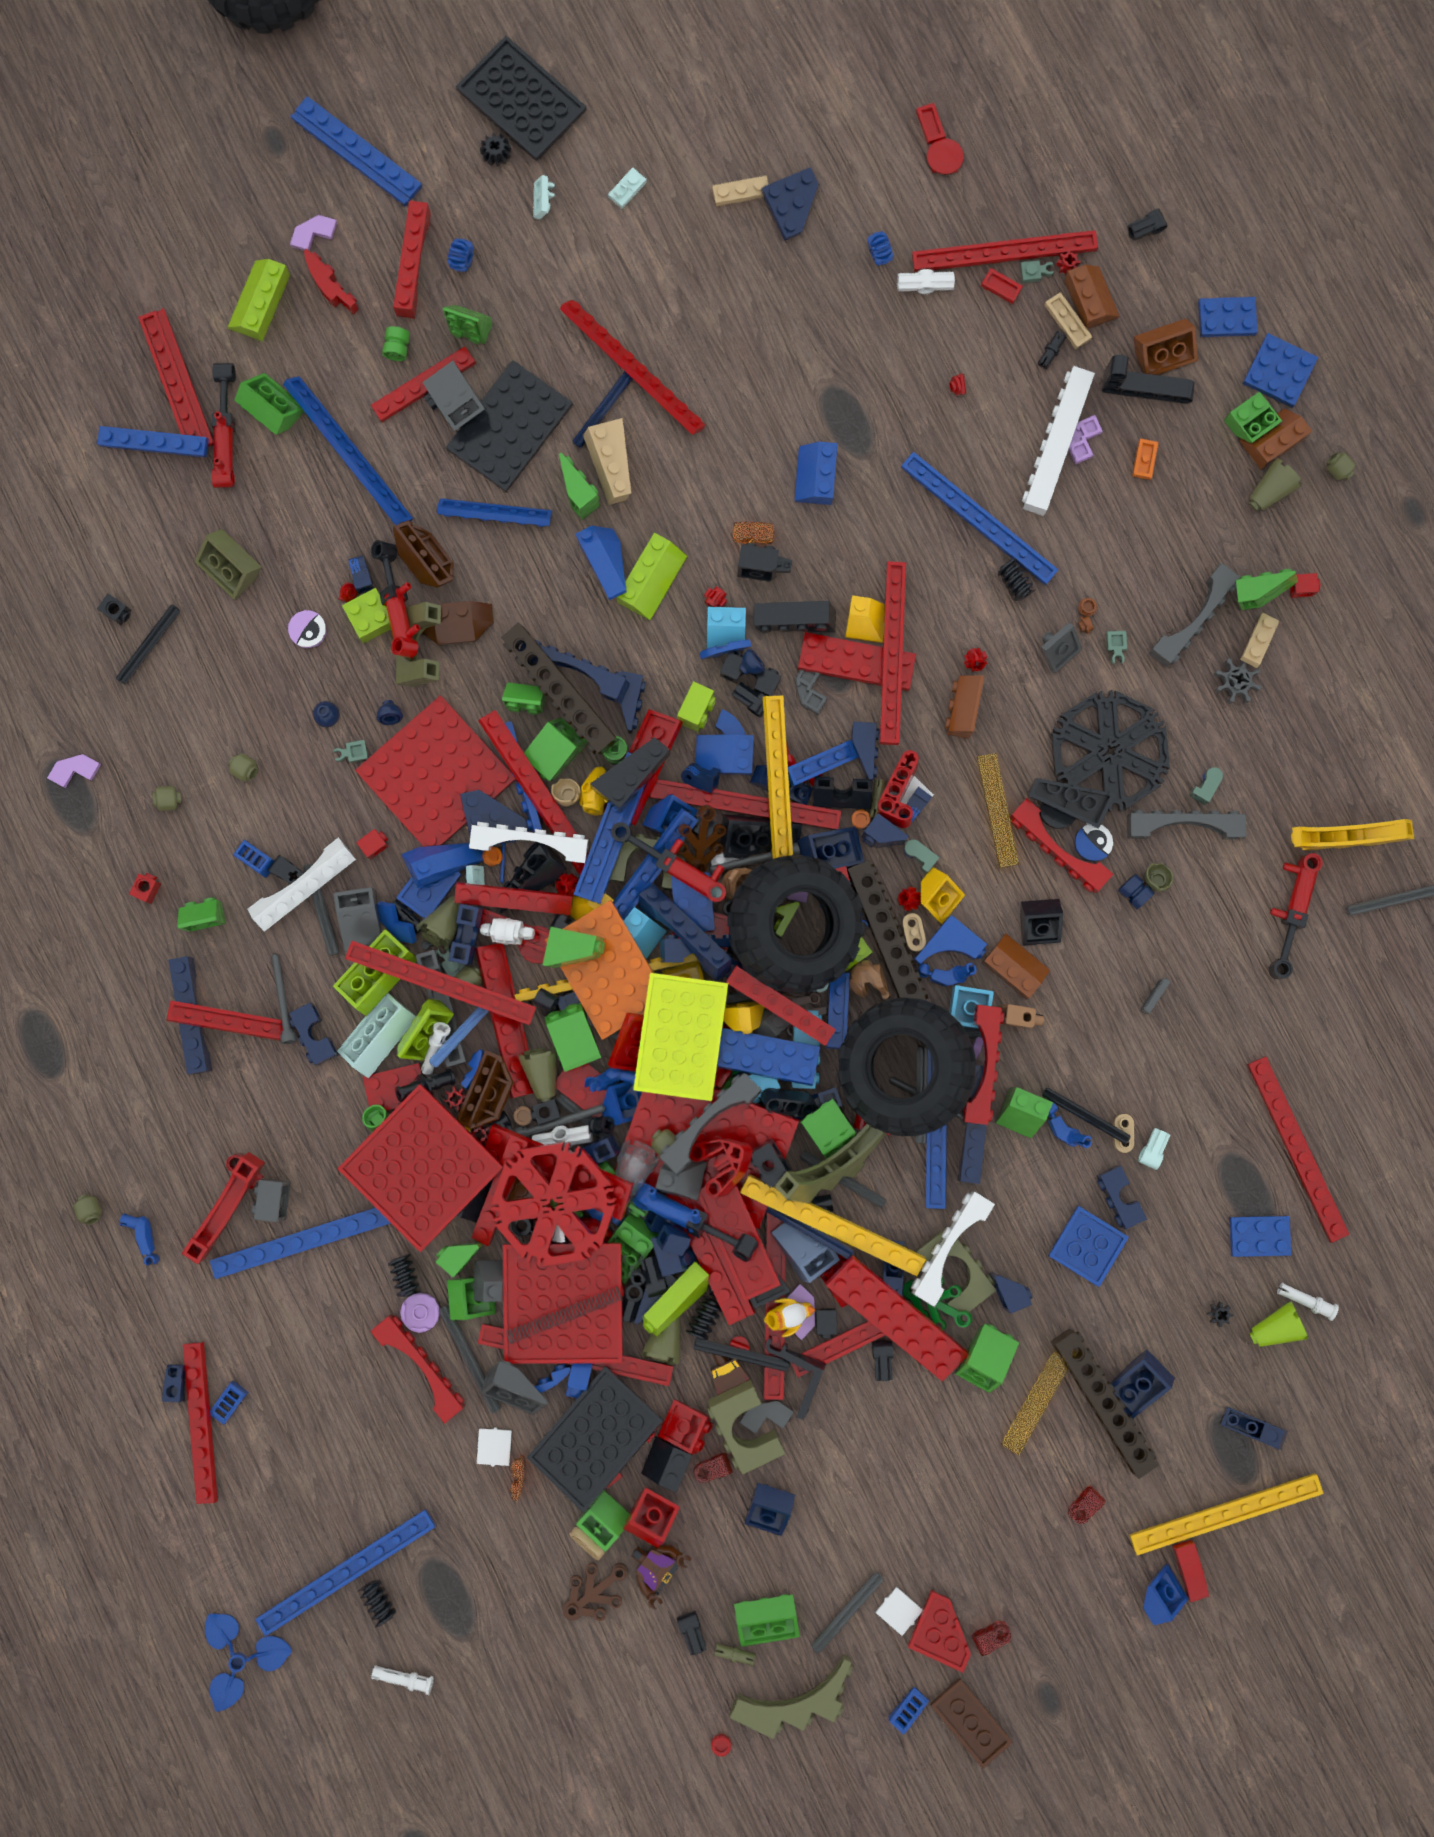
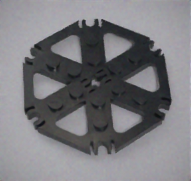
(1108, 732)

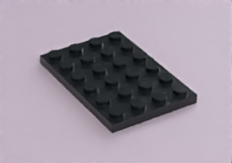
(521, 98)
(512, 428)
(595, 1439)

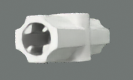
(925, 281)
(574, 1135)

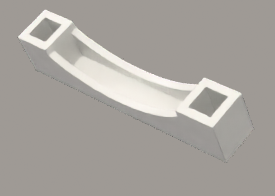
(573, 848)
(330, 863)
(929, 1285)

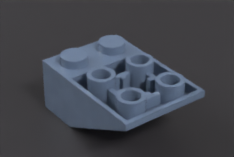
(804, 1253)

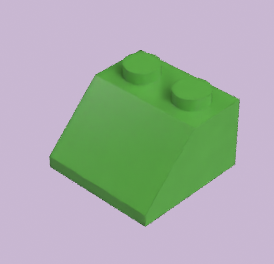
(201, 915)
(457, 1256)
(462, 1300)

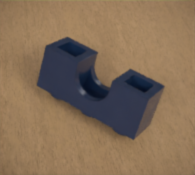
(468, 928)
(303, 1020)
(1111, 1183)
(671, 1236)

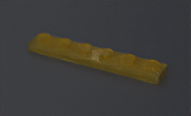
(997, 810)
(1036, 1403)

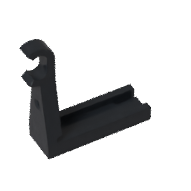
(806, 1363)

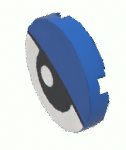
(1093, 843)

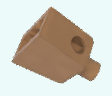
(1020, 1016)

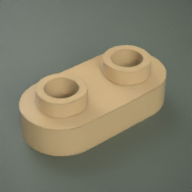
(915, 932)
(1129, 1129)
(586, 1543)

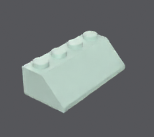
(376, 1035)

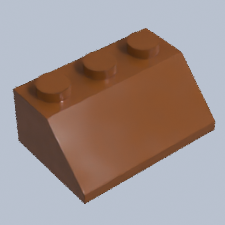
(1090, 295)
(1166, 347)
(1279, 439)
(964, 706)
(1016, 966)

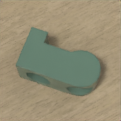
(1210, 783)
(920, 853)

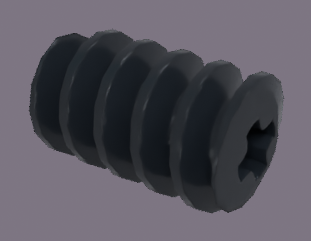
(1015, 580)
(404, 1276)
(704, 1319)
(378, 1602)

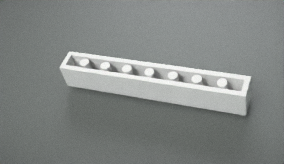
(1058, 440)

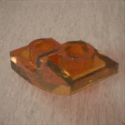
(753, 531)
(519, 1472)

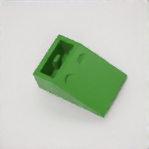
(467, 323)
(581, 495)
(1259, 590)
(828, 1128)
(635, 1243)

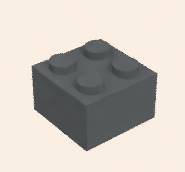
(271, 1200)

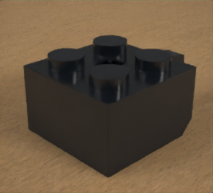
(761, 562)

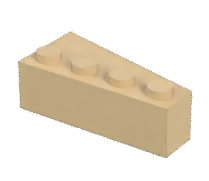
(609, 457)

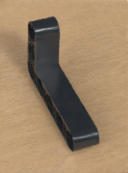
(1148, 386)

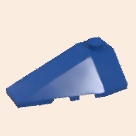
(605, 557)
(439, 861)

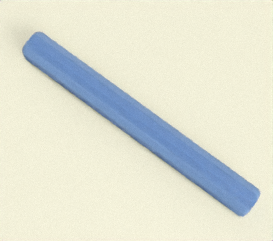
(457, 1036)

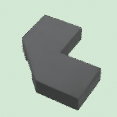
(808, 697)
(774, 1410)

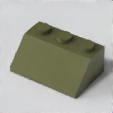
(227, 563)

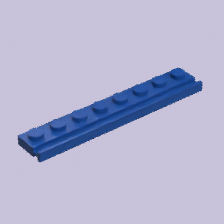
(356, 151)
(605, 851)

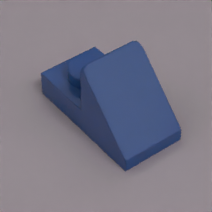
(578, 1379)

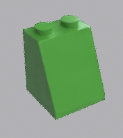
(554, 748)
(571, 947)
(572, 1037)
(1023, 1112)
(988, 1358)

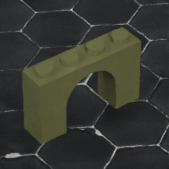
(413, 671)
(627, 851)
(977, 1286)
(746, 1453)

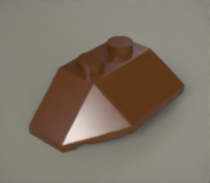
(423, 554)
(461, 622)
(487, 1092)

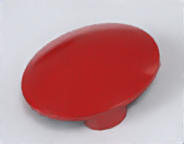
(945, 156)

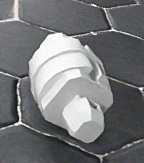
(507, 931)

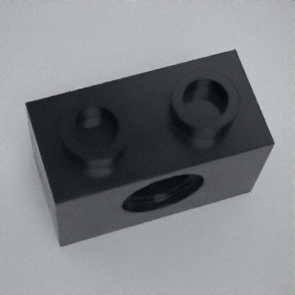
(769, 1151)

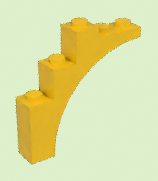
(1348, 836)

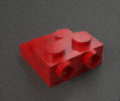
(685, 1427)

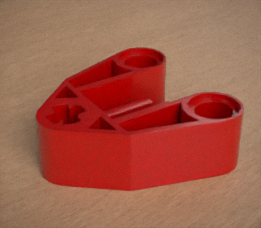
(737, 1154)

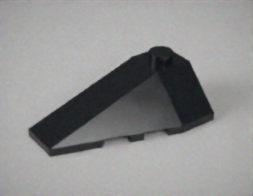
(749, 835)
(537, 871)

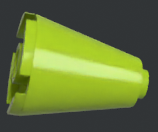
(1279, 1327)

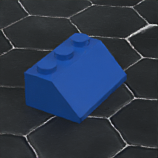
(816, 473)

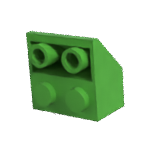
(1252, 418)
(524, 698)
(603, 1521)

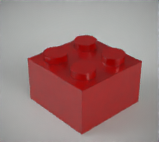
(651, 1517)

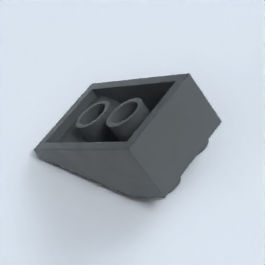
(511, 1387)

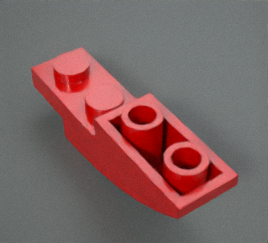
(327, 283)

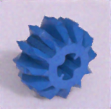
(880, 248)
(460, 255)

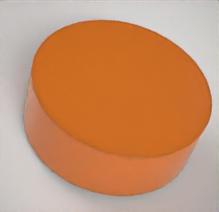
(860, 819)
(493, 856)

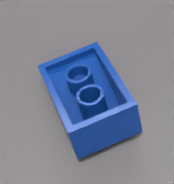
(726, 752)

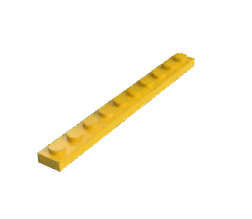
(777, 776)
(564, 986)
(835, 1226)
(1226, 1514)

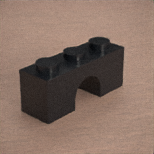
(766, 681)
(855, 797)

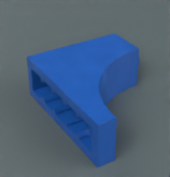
(953, 937)

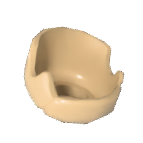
(566, 792)

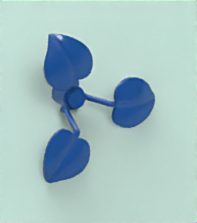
(271, 1654)

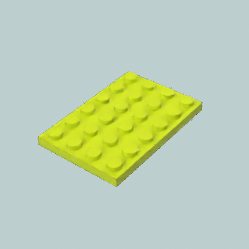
(681, 1037)

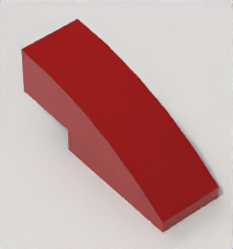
(1191, 1570)

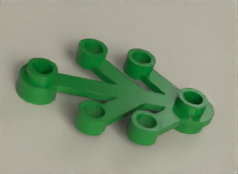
(940, 1305)

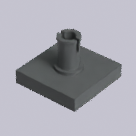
(1060, 647)

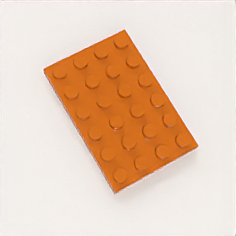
(617, 979)

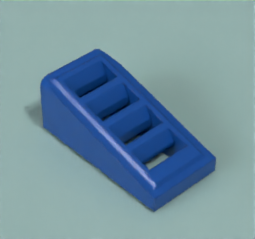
(263, 864)
(237, 1389)
(903, 1728)

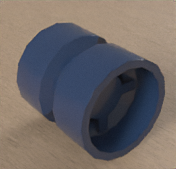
(1136, 891)

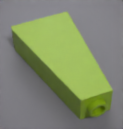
(676, 1299)

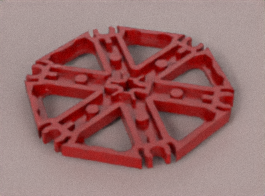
(543, 1189)

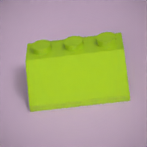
(415, 1041)

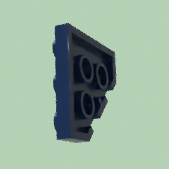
(791, 201)
(483, 808)

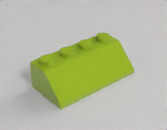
(259, 298)
(652, 576)
(367, 987)

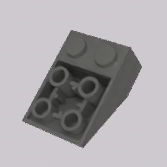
(454, 395)
(358, 916)

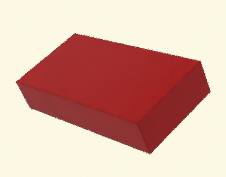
(930, 123)
(1001, 286)

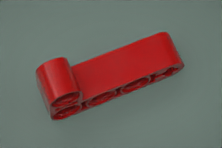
(900, 786)

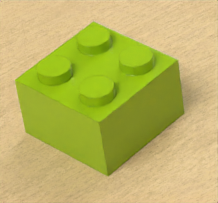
(368, 615)
(696, 706)

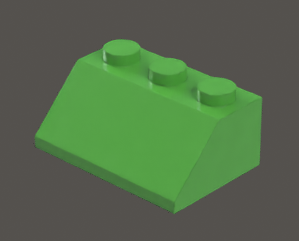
(268, 403)
(766, 1620)

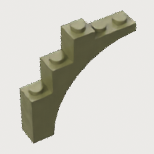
(848, 1161)
(797, 1711)

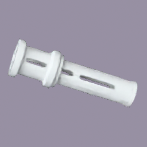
(435, 1041)
(1316, 1304)
(412, 1681)

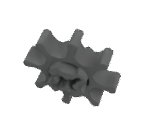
(1230, 683)

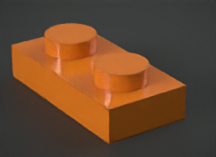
(1145, 459)

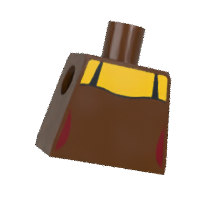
(727, 1374)

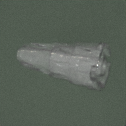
(636, 1164)

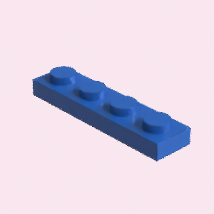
(821, 762)
(838, 1010)

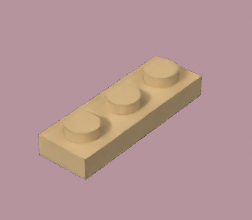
(739, 190)
(1068, 320)
(1259, 640)

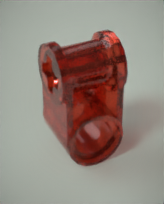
(717, 1467)
(1087, 1503)
(990, 1639)

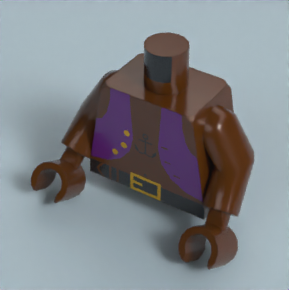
(656, 1569)

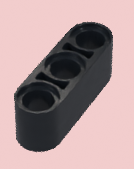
(788, 1102)

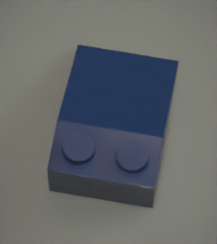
(835, 847)
(1142, 1383)

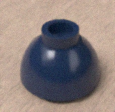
(752, 663)
(389, 713)
(326, 714)

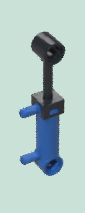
(693, 1220)

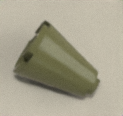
(1274, 485)
(441, 924)
(540, 1071)
(666, 1346)

